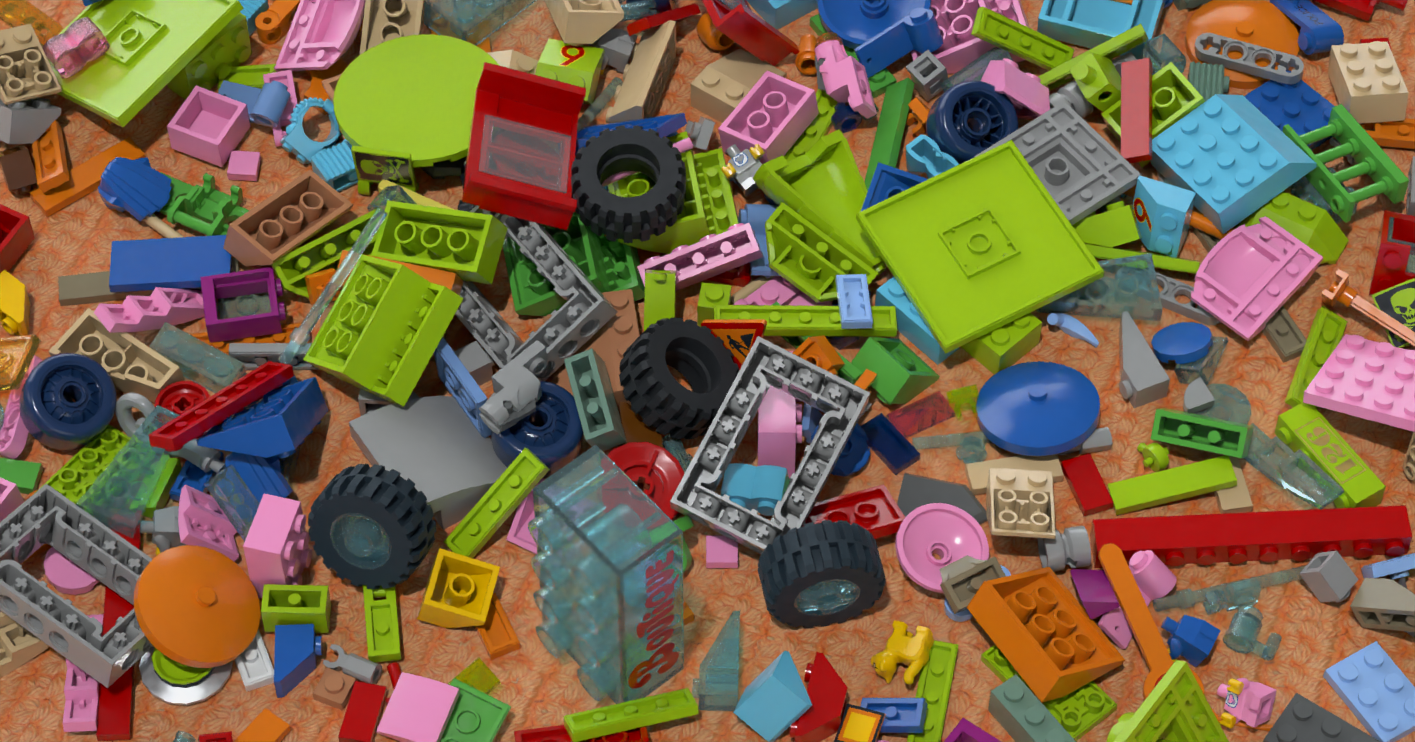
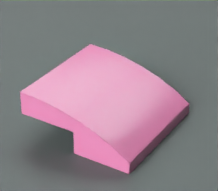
(204, 523)
(418, 709)

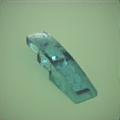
(1292, 470)

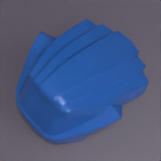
(134, 187)
(260, 474)

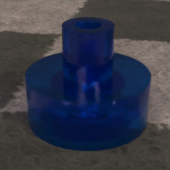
(845, 118)

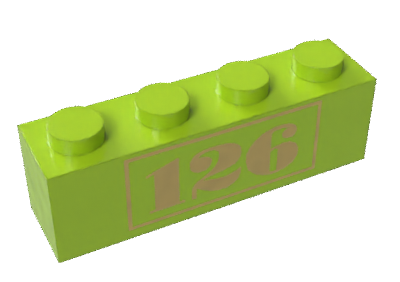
(1309, 431)

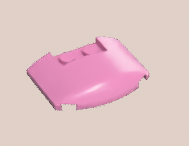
(320, 34)
(1252, 275)

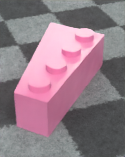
(778, 429)

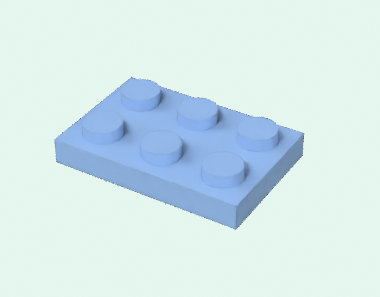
(1375, 692)

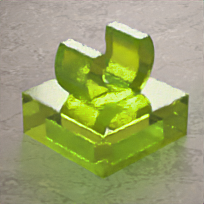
(961, 396)

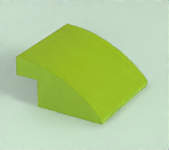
(707, 205)
(383, 329)

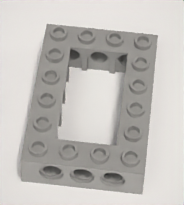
(566, 328)
(766, 367)
(96, 549)

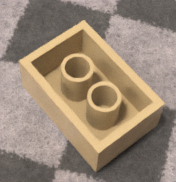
(1368, 82)

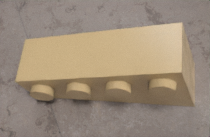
(127, 360)

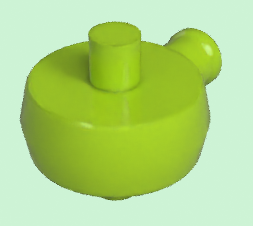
(1154, 456)

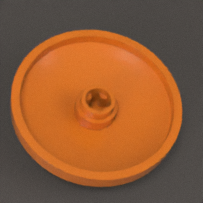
(1246, 21)
(196, 606)

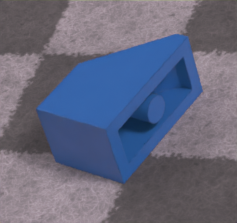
(294, 655)

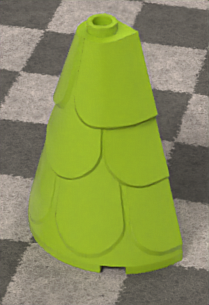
(825, 191)

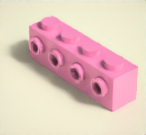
(708, 257)

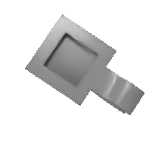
(700, 132)

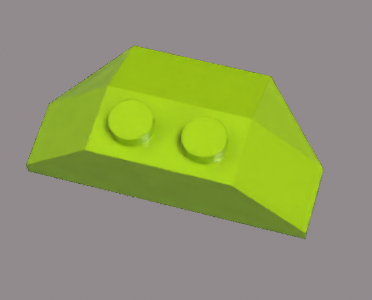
(1305, 222)
(320, 255)
(808, 255)

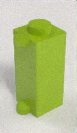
(659, 296)

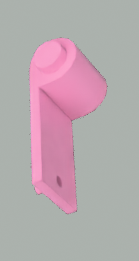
(1153, 582)

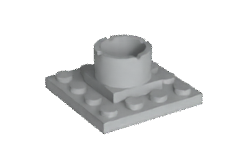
(1072, 161)

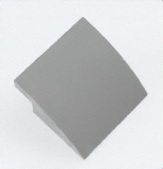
(435, 449)

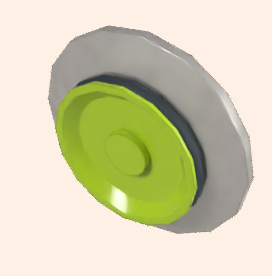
(178, 682)

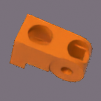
(276, 21)

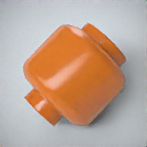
(711, 36)

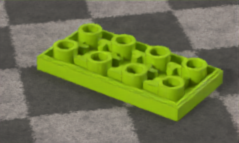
(84, 467)
(1075, 712)

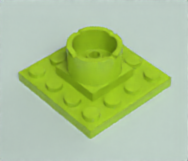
(1171, 713)

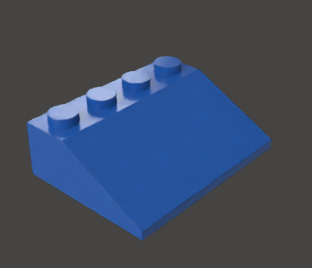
(272, 423)

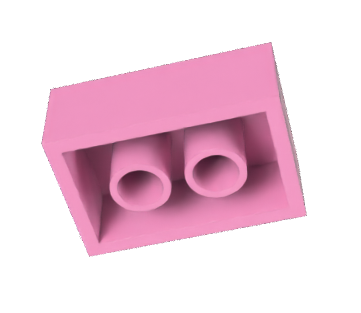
(770, 116)
(277, 543)

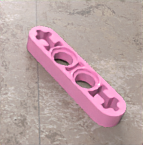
(13, 432)

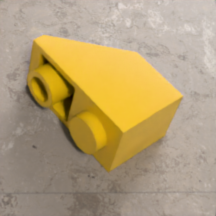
(14, 305)

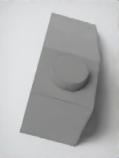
(1140, 371)

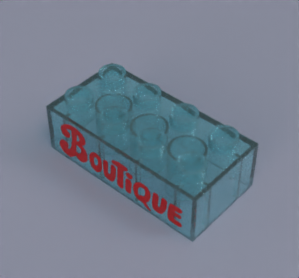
(608, 579)

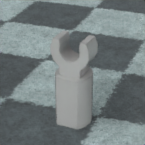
(1097, 441)
(354, 665)

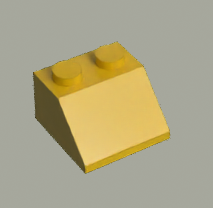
(458, 591)

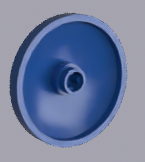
(863, 19)
(1038, 408)

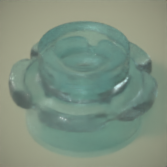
(971, 444)

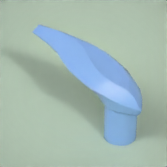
(1072, 327)

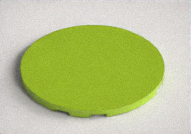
(411, 97)

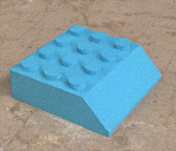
(1097, 21)
(1229, 159)

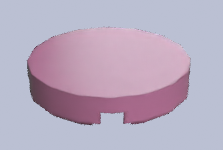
(67, 575)

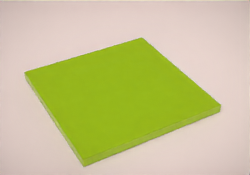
(146, 51)
(979, 246)

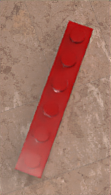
(220, 406)

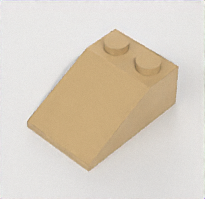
(390, 20)
(727, 82)

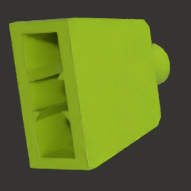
(1094, 77)

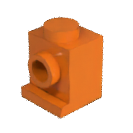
(820, 353)

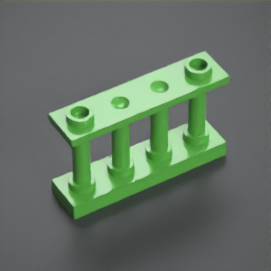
(1363, 149)

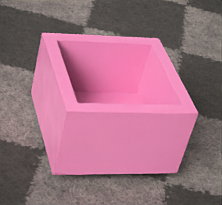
(208, 126)

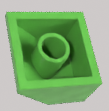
(898, 369)

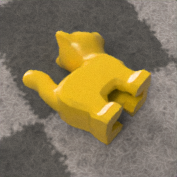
(905, 649)

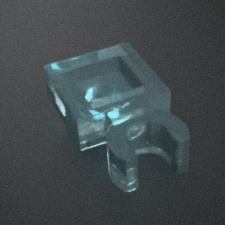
(1236, 595)

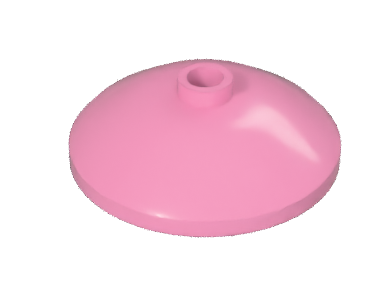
(942, 531)

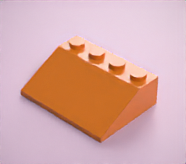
(1043, 632)

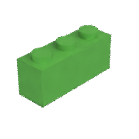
(1202, 432)

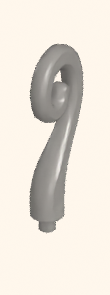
(203, 457)

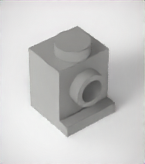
(927, 75)

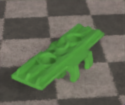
(204, 203)

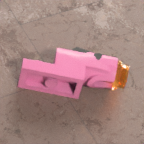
(842, 75)

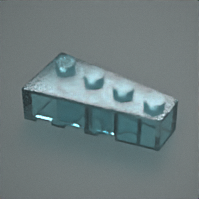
(1126, 286)
(128, 483)

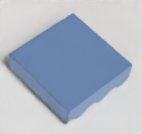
(810, 419)

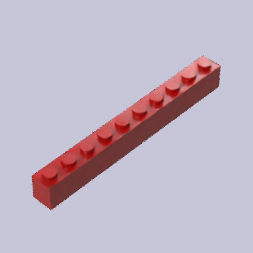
(1258, 535)

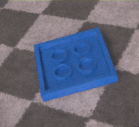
(1292, 105)

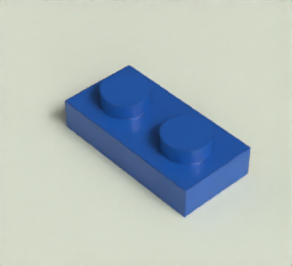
(902, 714)

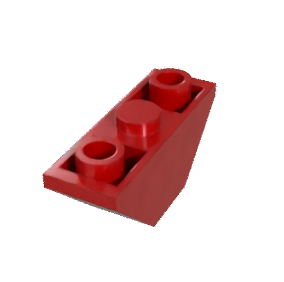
(828, 701)

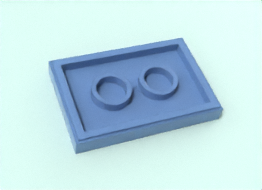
(461, 385)

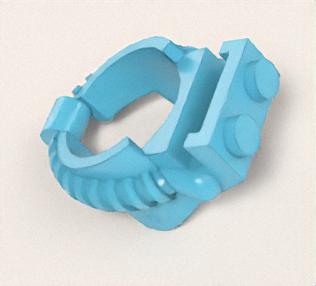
(298, 142)

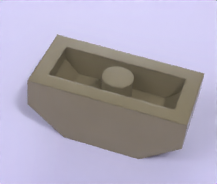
(964, 579)

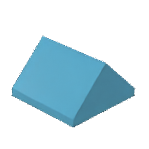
(774, 699)

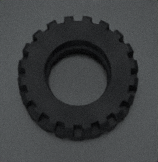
(628, 151)
(656, 392)

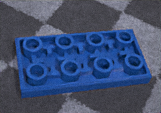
(166, 262)

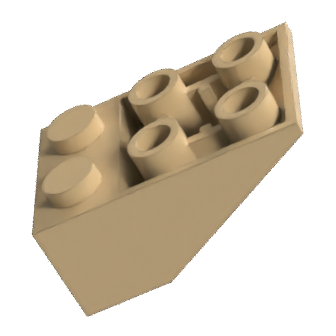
(24, 66)
(1020, 503)

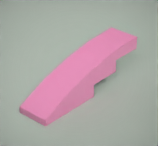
(152, 311)
(81, 697)

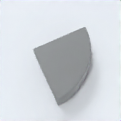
(1197, 397)

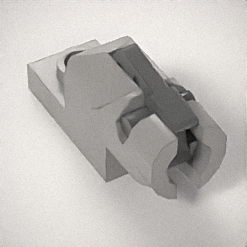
(515, 389)

